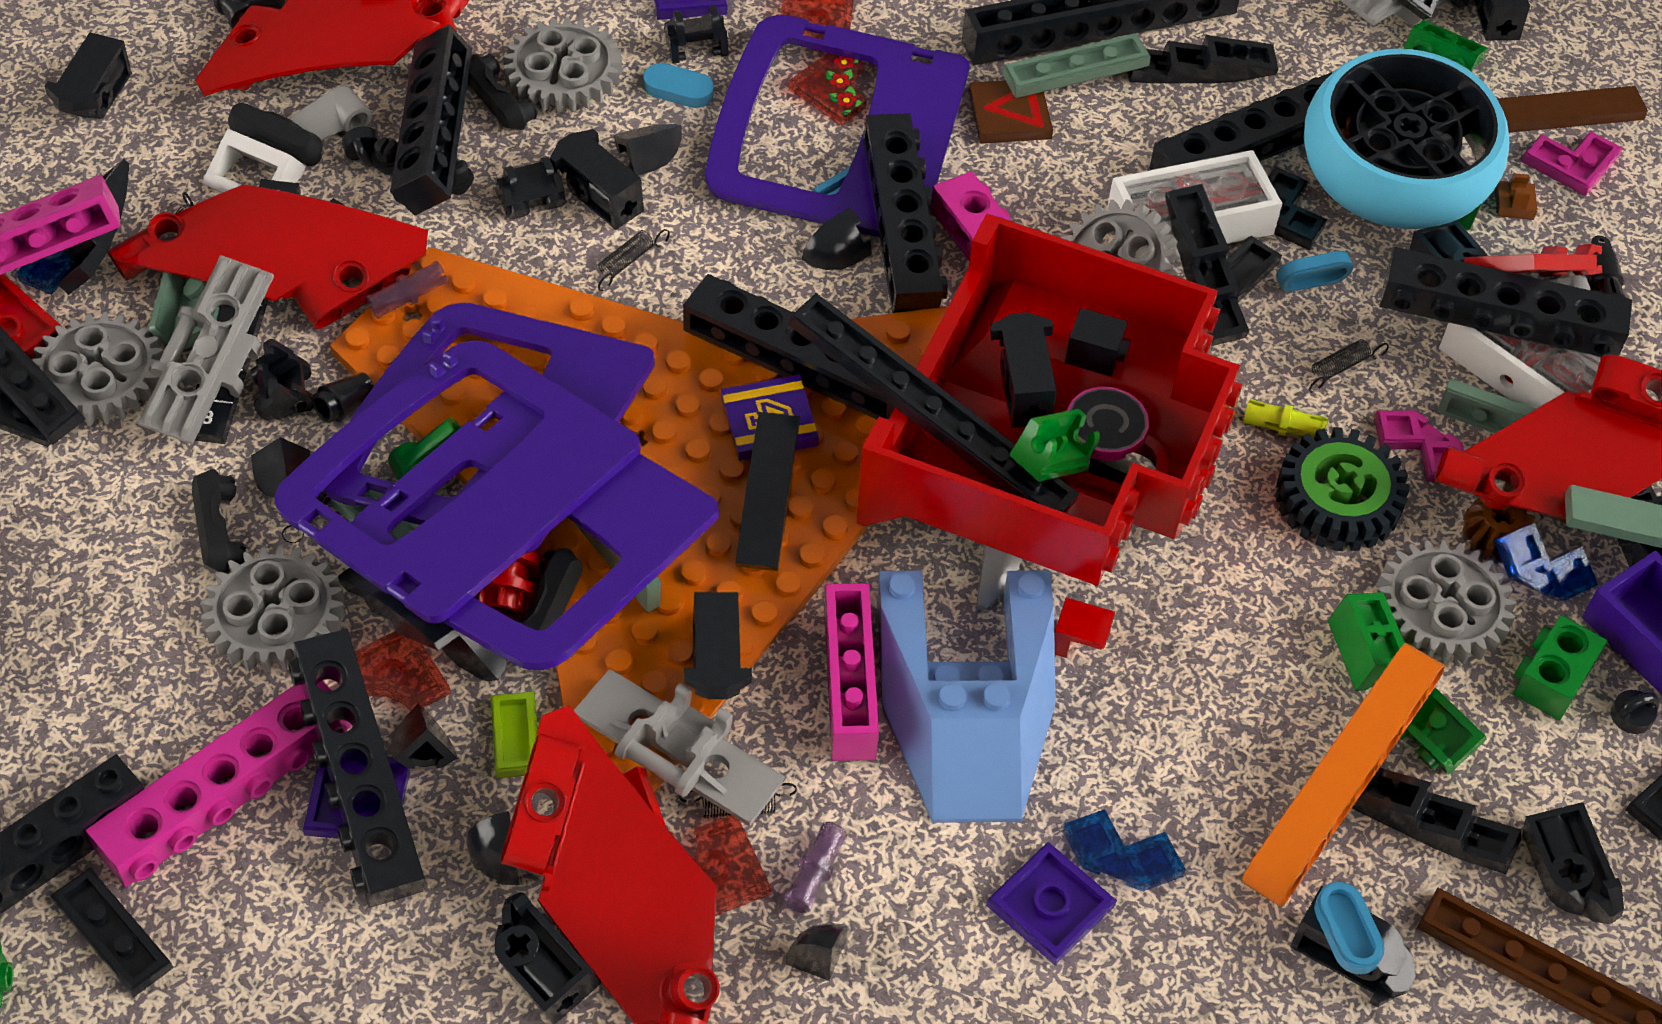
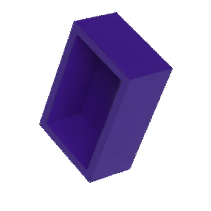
(1630, 616)

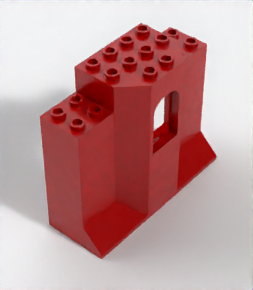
(1165, 369)

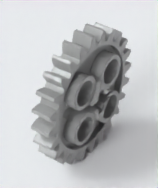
(584, 74)
(1145, 228)
(101, 365)
(1451, 590)
(271, 607)

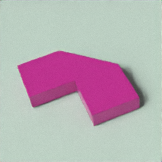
(1411, 431)

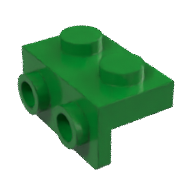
(1443, 734)

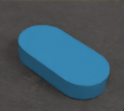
(678, 85)
(1314, 271)
(1349, 928)

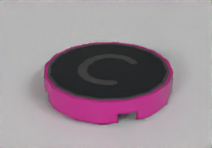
(1117, 417)

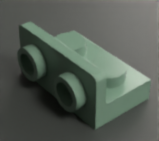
(171, 296)

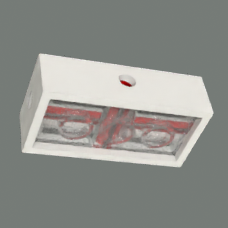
(1233, 183)
(1518, 367)

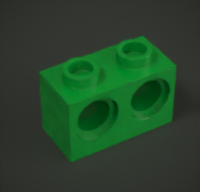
(1564, 660)

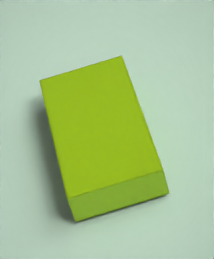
(513, 732)

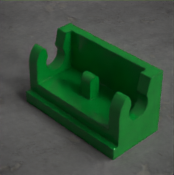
(1052, 445)
(1365, 636)

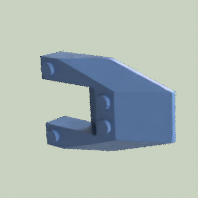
(969, 726)

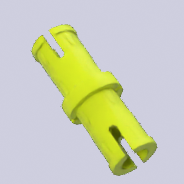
(1283, 419)

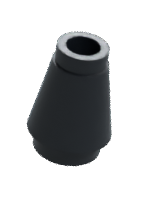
(340, 398)

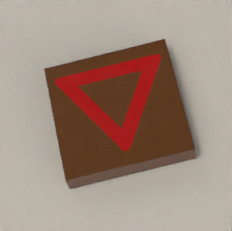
(1005, 118)

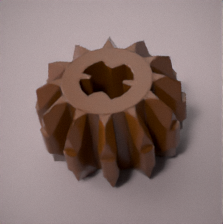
(1485, 524)

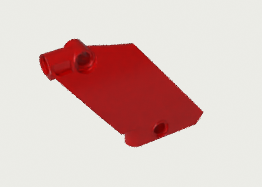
(321, 37)
(294, 236)
(1581, 439)
(614, 877)

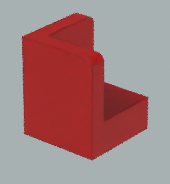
(1083, 625)

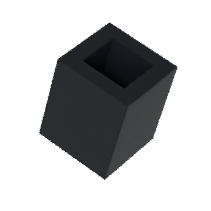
(1097, 342)

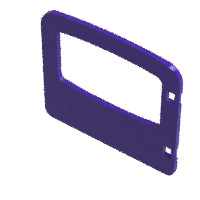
(902, 86)
(587, 364)
(638, 514)
(493, 519)

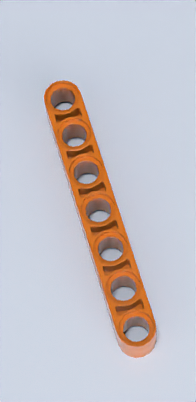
(1342, 775)

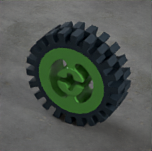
(1351, 471)

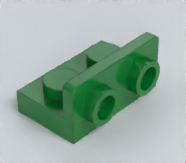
(1442, 42)

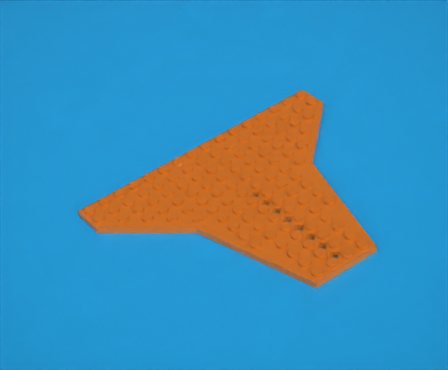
(682, 431)

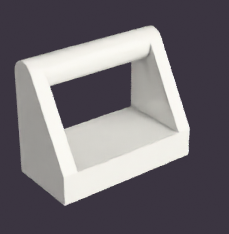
(234, 146)

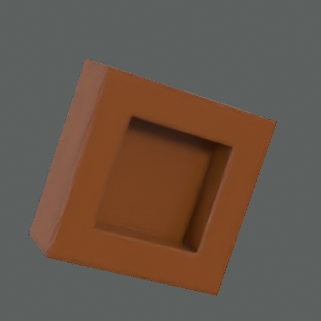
(1516, 198)

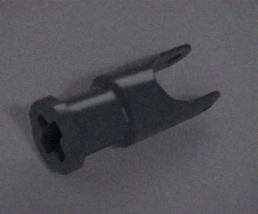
(1611, 278)

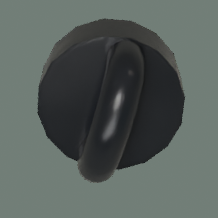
(359, 144)
(1634, 711)

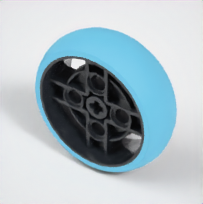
(1406, 138)

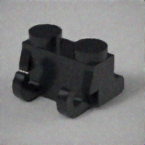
(707, 27)
(529, 188)
(281, 382)

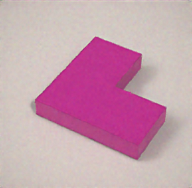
(1575, 168)

